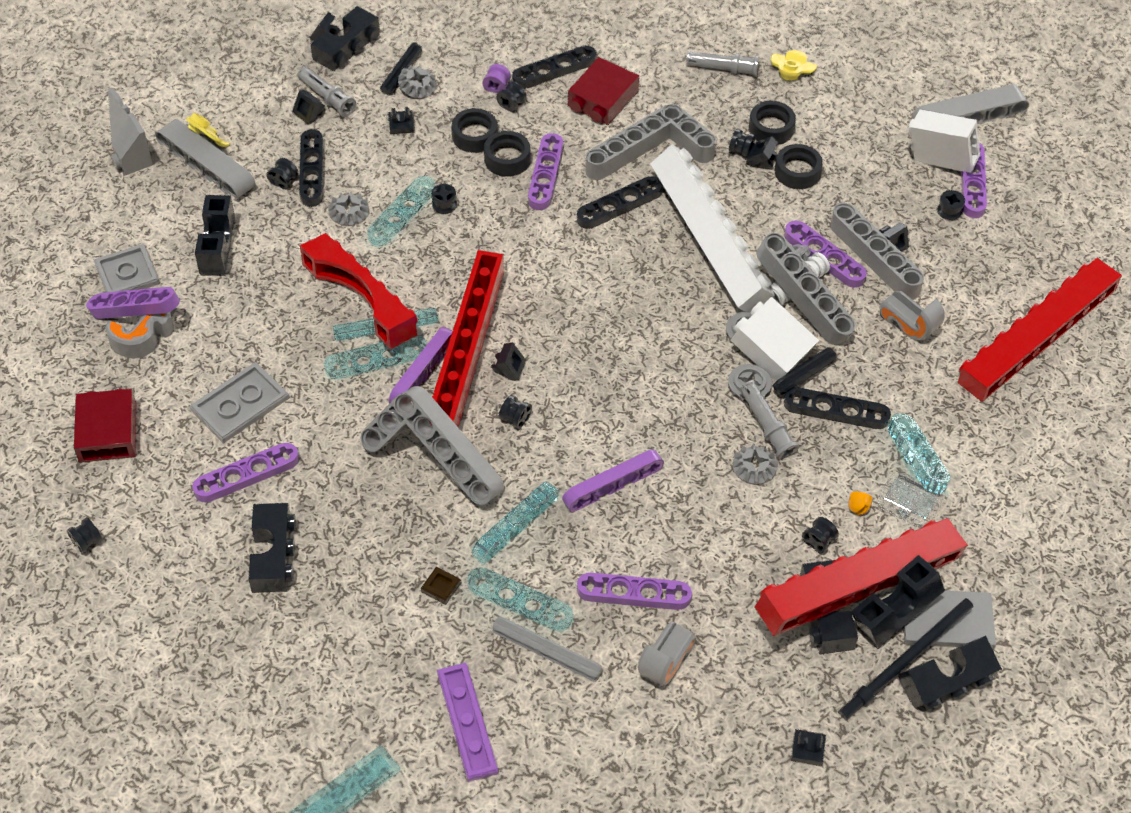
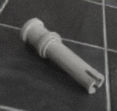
(734, 63)
(332, 95)
(774, 429)

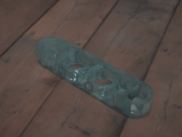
(397, 209)
(374, 353)
(931, 474)
(515, 522)
(522, 595)

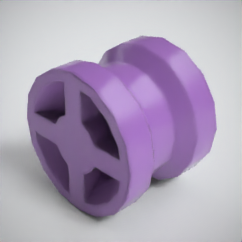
(496, 78)

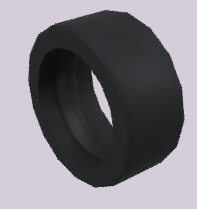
(777, 110)
(471, 116)
(507, 167)
(798, 180)

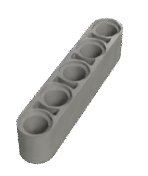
(983, 105)
(206, 158)
(876, 250)
(807, 301)

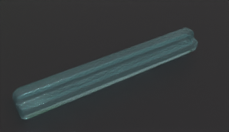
(366, 327)

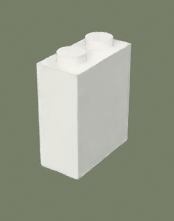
(945, 140)
(773, 338)

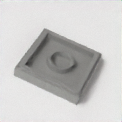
(127, 270)

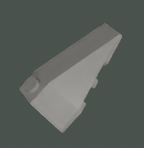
(127, 137)

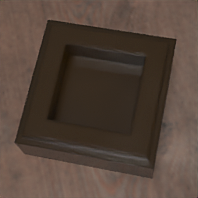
(440, 585)

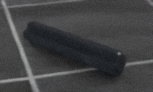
(405, 61)
(804, 371)

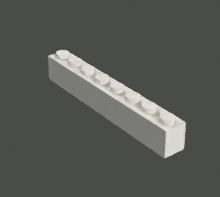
(712, 229)

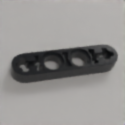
(553, 65)
(311, 168)
(617, 200)
(837, 405)

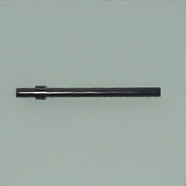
(865, 694)

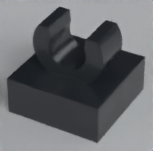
(325, 25)
(307, 106)
(401, 121)
(762, 153)
(897, 235)
(509, 362)
(808, 747)

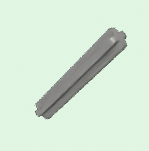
(547, 648)

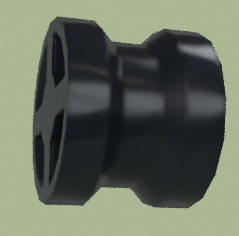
(511, 96)
(741, 142)
(282, 173)
(447, 194)
(951, 205)
(515, 411)
(820, 534)
(84, 535)

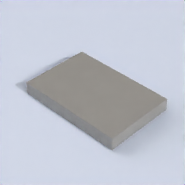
(239, 402)
(973, 625)

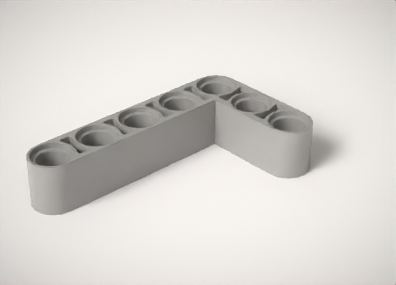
(663, 124)
(435, 440)

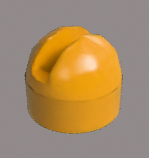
(859, 502)

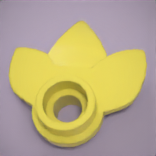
(792, 64)
(200, 124)

